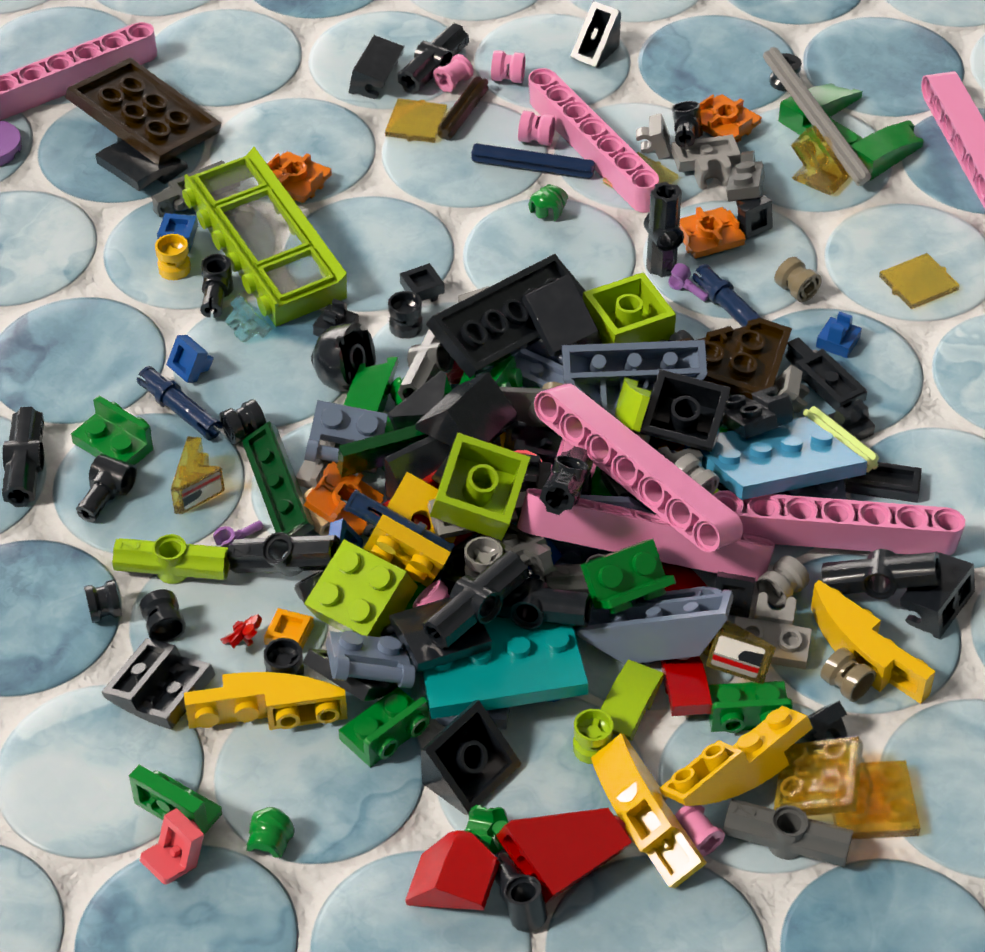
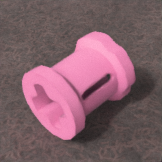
(454, 72)
(700, 829)

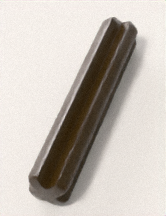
(462, 108)

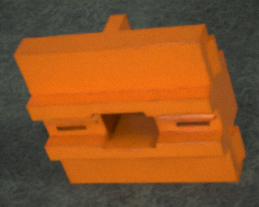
(726, 117)
(299, 174)
(711, 232)
(326, 496)

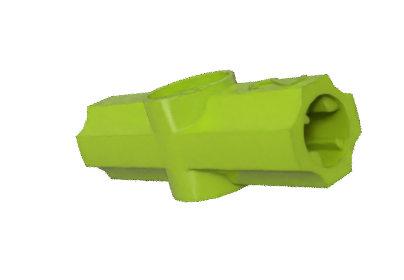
(170, 559)

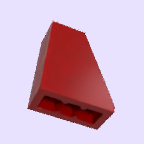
(564, 846)

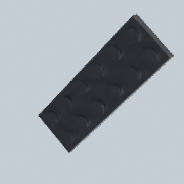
(495, 320)

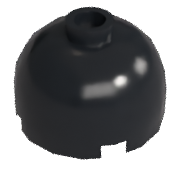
(340, 353)

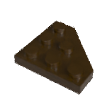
(745, 356)

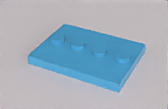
(781, 459)

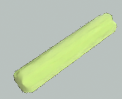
(843, 436)

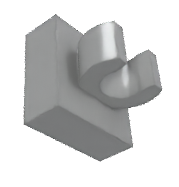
(657, 137)
(790, 383)

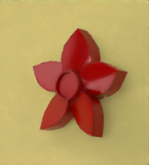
(243, 631)

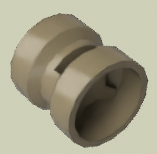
(800, 281)
(848, 674)

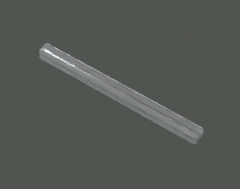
(817, 116)

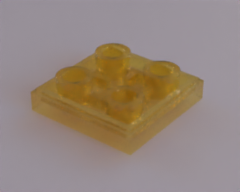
(821, 776)
(883, 804)

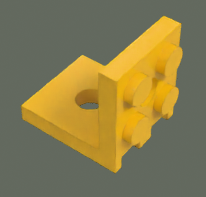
(402, 545)

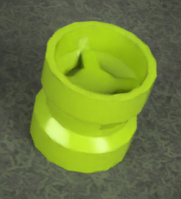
(591, 733)

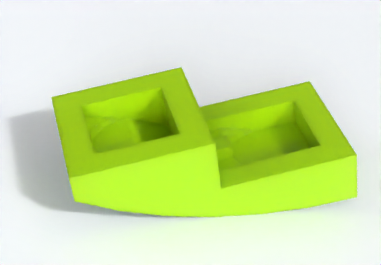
(632, 404)
(631, 696)

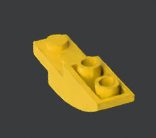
(857, 629)
(280, 697)
(732, 770)
(644, 811)

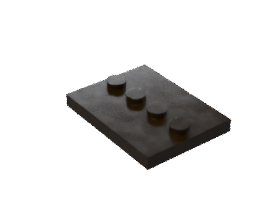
(143, 111)

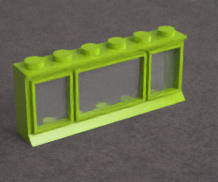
(266, 238)

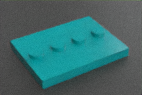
(518, 670)

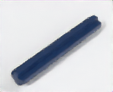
(533, 160)

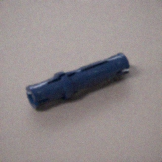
(723, 294)
(170, 395)
(362, 506)

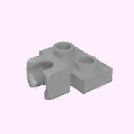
(708, 158)
(778, 630)

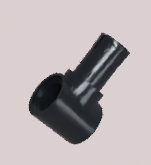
(687, 122)
(216, 283)
(106, 479)
(522, 896)

